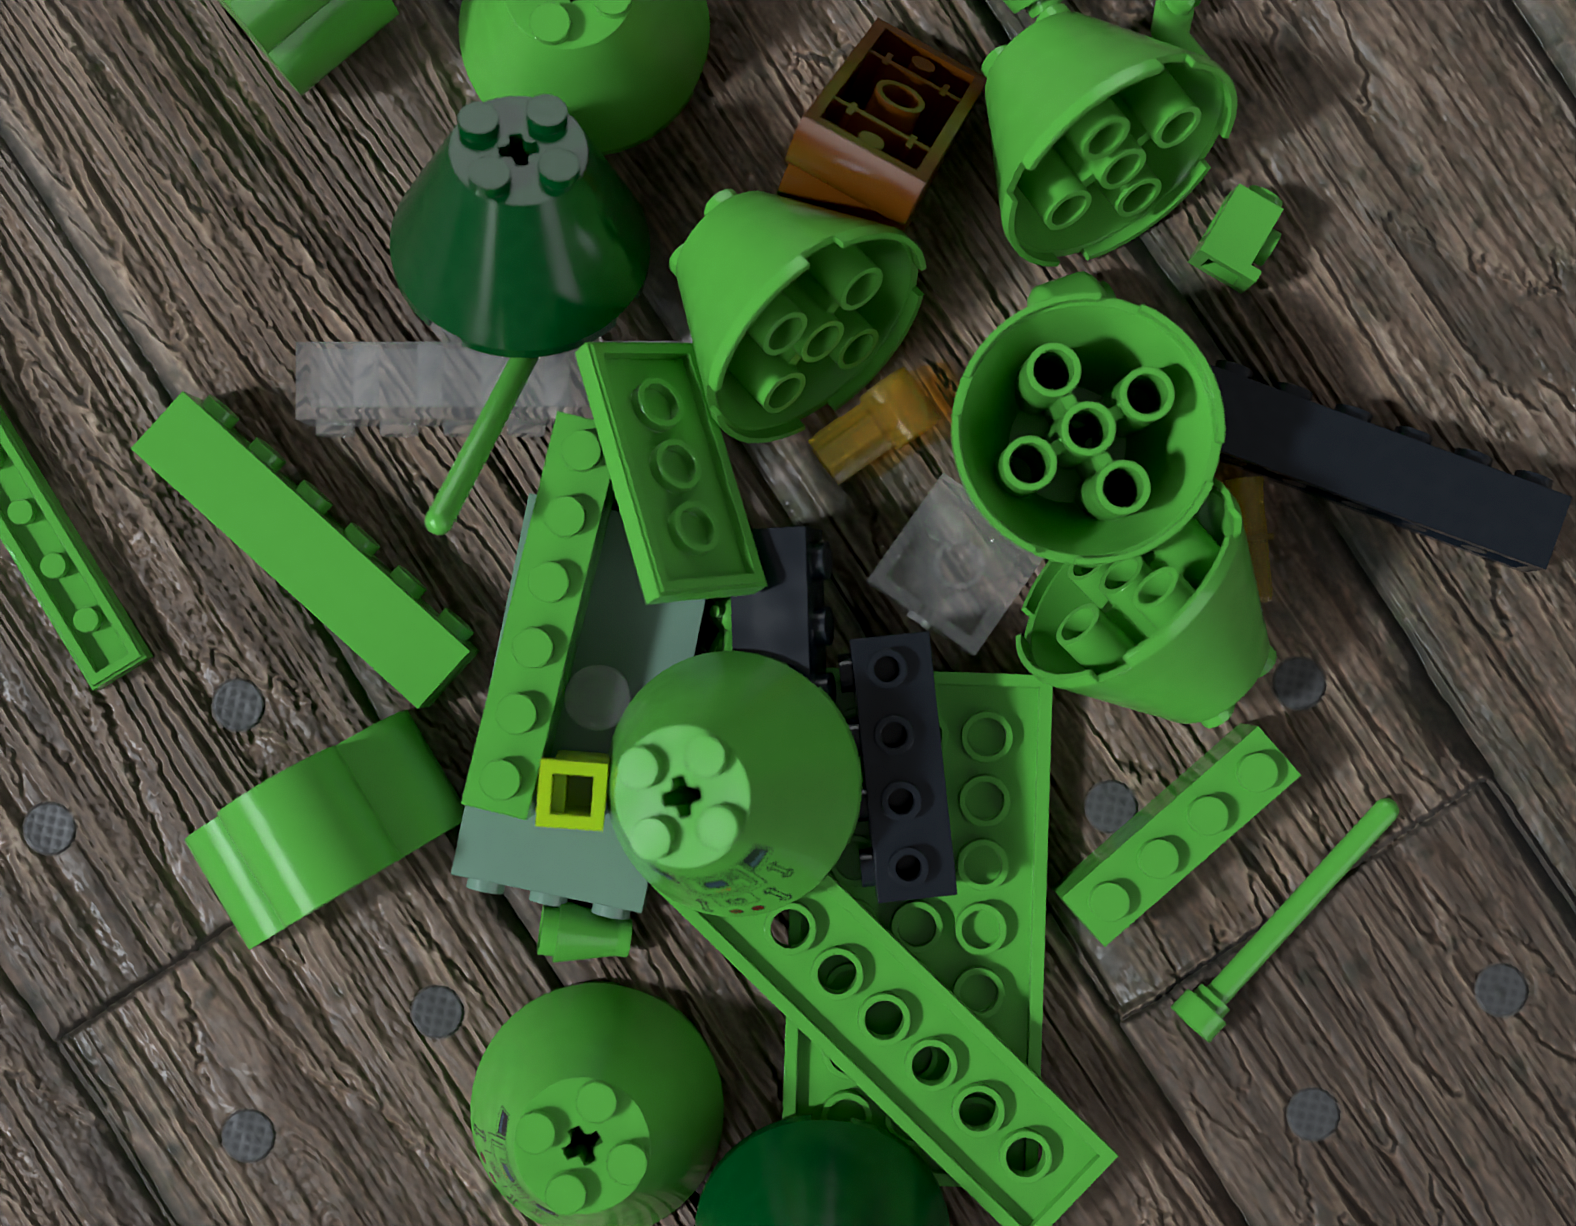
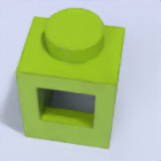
(573, 791)

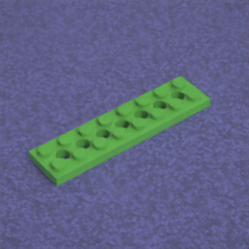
(883, 1063)

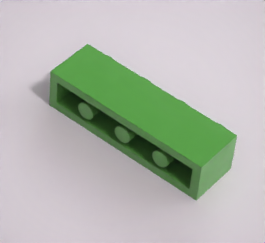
(1175, 832)

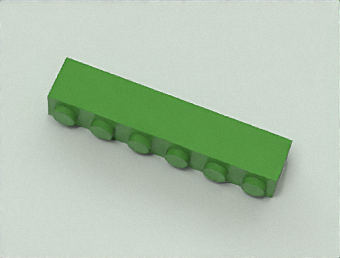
(306, 549)
(542, 622)

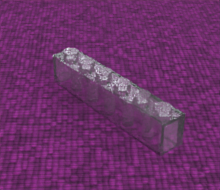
(426, 386)

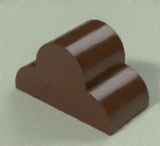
(880, 128)

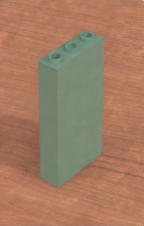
(571, 862)

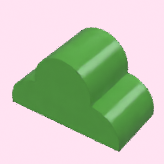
(309, 35)
(325, 827)

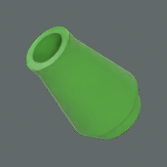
(579, 934)

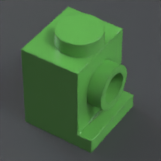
(1239, 236)

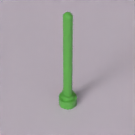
(478, 445)
(1207, 1005)

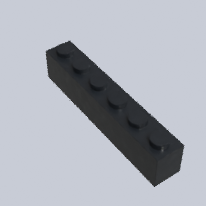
(1388, 472)

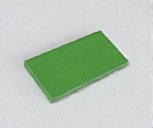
(669, 472)

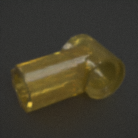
(885, 419)

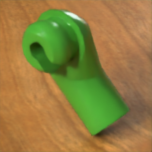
(1173, 23)

